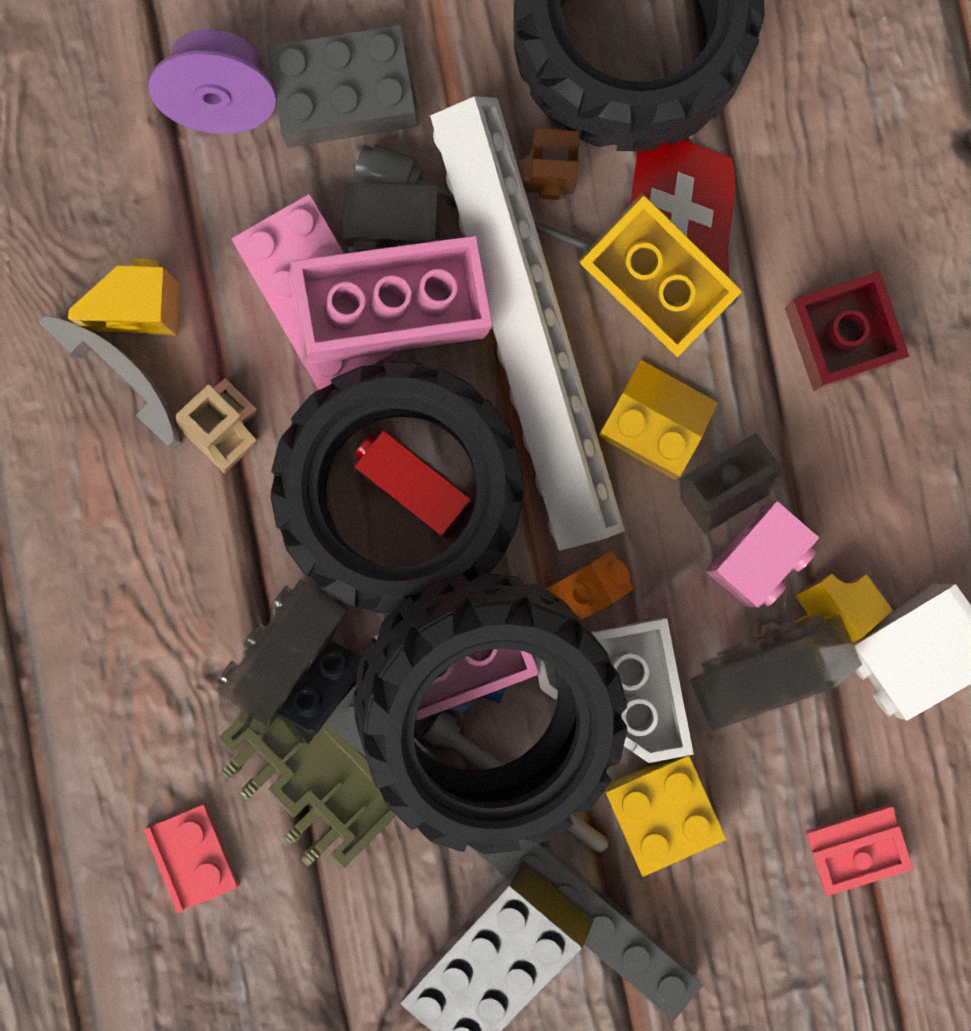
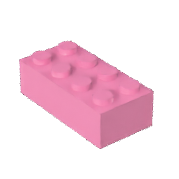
(269, 248)
(389, 300)

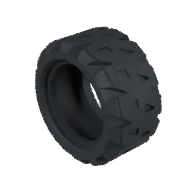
(634, 112)
(342, 410)
(528, 795)

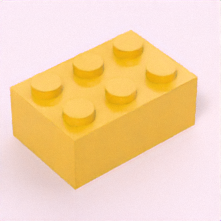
(659, 275)

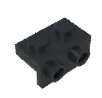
(320, 691)

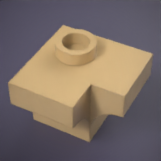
(216, 424)

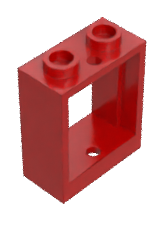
(411, 482)

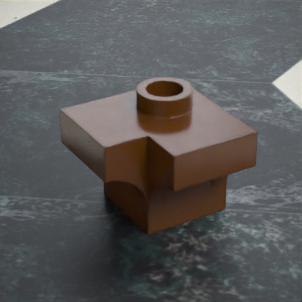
(551, 164)

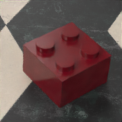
(846, 330)

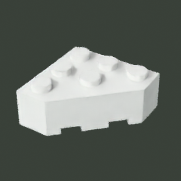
(651, 686)

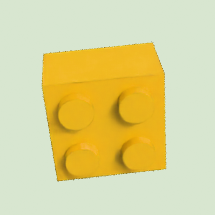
(664, 813)

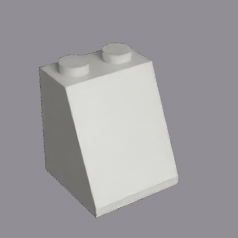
(919, 652)

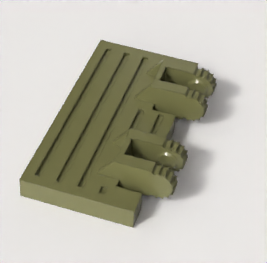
(323, 774)

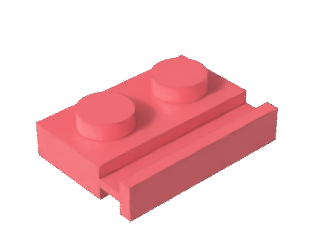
(858, 850)
(191, 857)

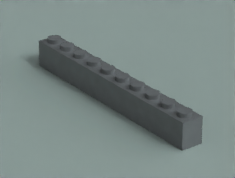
(613, 934)

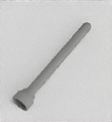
(447, 734)

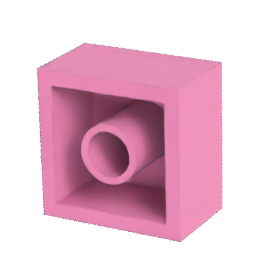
(763, 556)

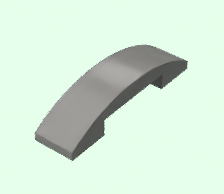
(156, 412)

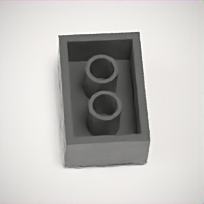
(342, 86)

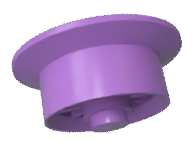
(213, 84)

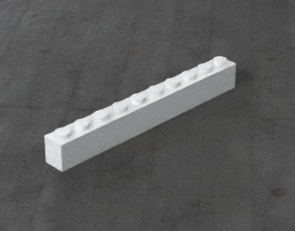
(527, 323)

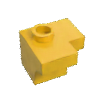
(856, 602)

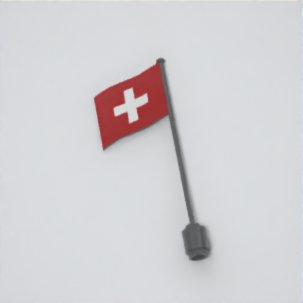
(680, 179)

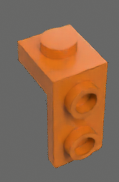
(594, 585)

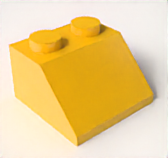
(131, 301)
(658, 420)

